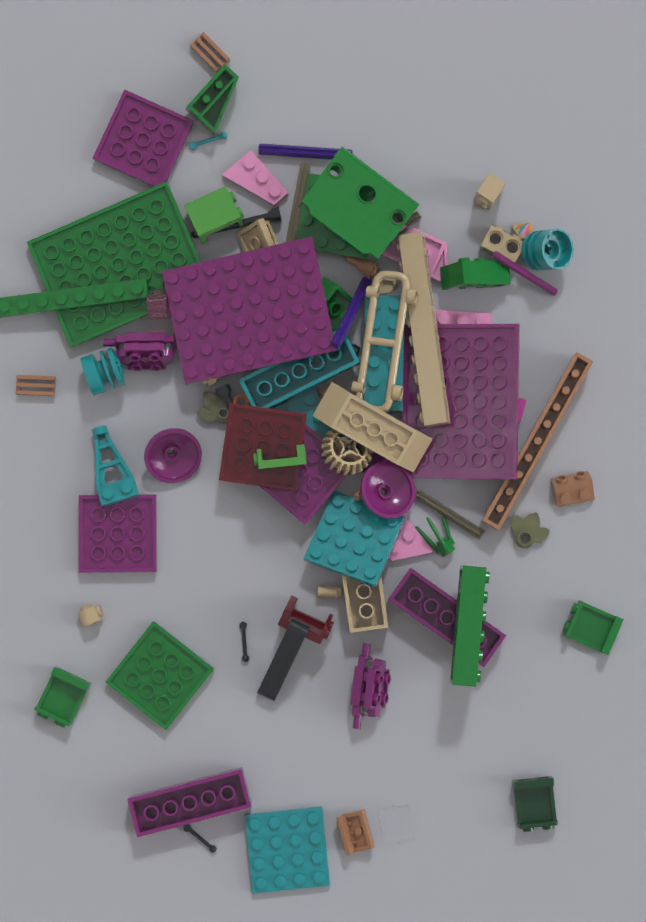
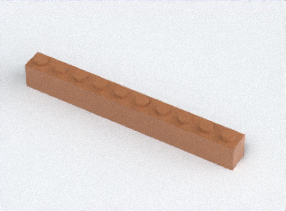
(537, 440)

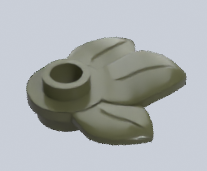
(212, 408)
(530, 527)

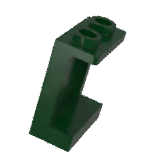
(535, 803)

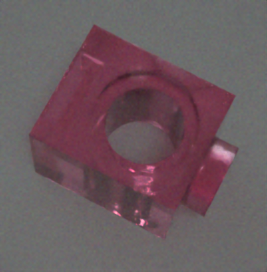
(157, 305)

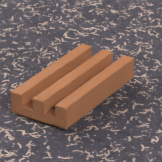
(193, 45)
(37, 385)

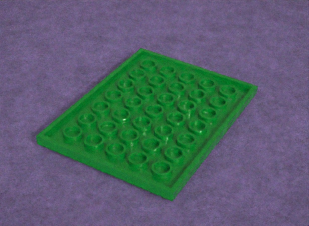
(110, 246)

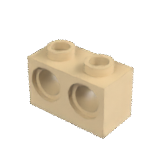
(489, 192)
(501, 247)

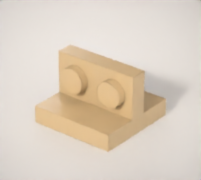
(257, 236)

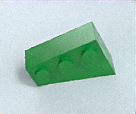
(213, 98)
(474, 274)

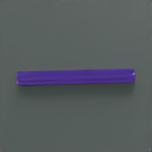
(298, 151)
(350, 313)

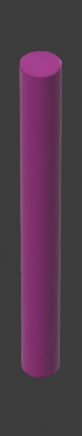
(525, 273)

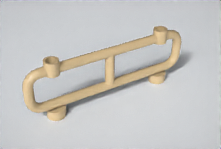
(408, 296)

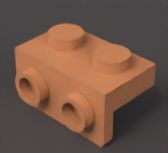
(573, 488)
(355, 832)

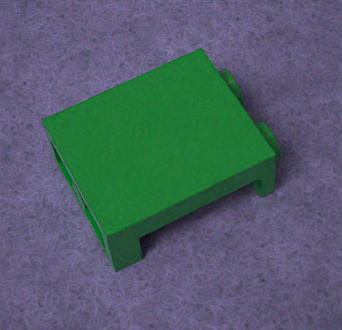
(592, 627)
(62, 697)

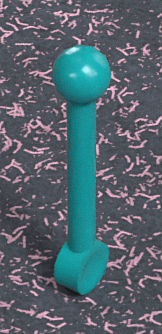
(193, 145)

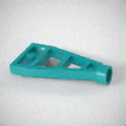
(115, 491)

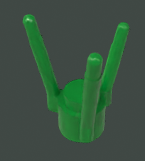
(444, 545)

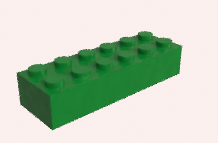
(468, 625)

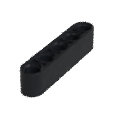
(283, 659)

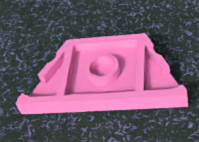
(436, 253)
(409, 543)

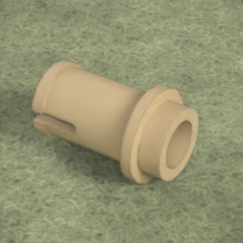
(330, 591)

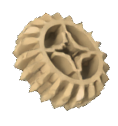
(360, 461)

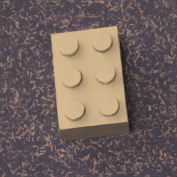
(364, 605)

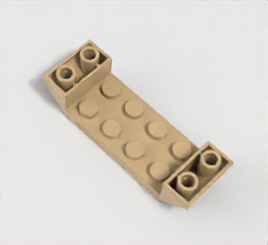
(372, 427)

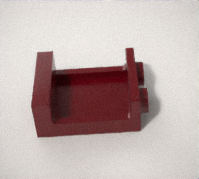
(318, 628)

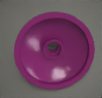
(178, 464)
(398, 490)

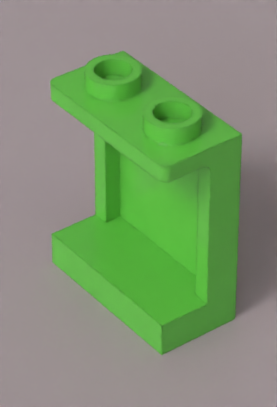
(213, 213)
(300, 460)

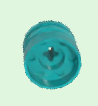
(547, 249)
(102, 371)

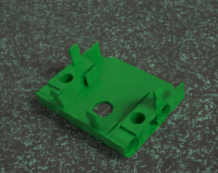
(360, 223)

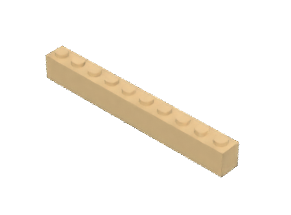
(424, 331)

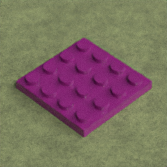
(143, 139)
(314, 482)
(118, 535)

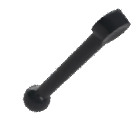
(245, 658)
(212, 848)

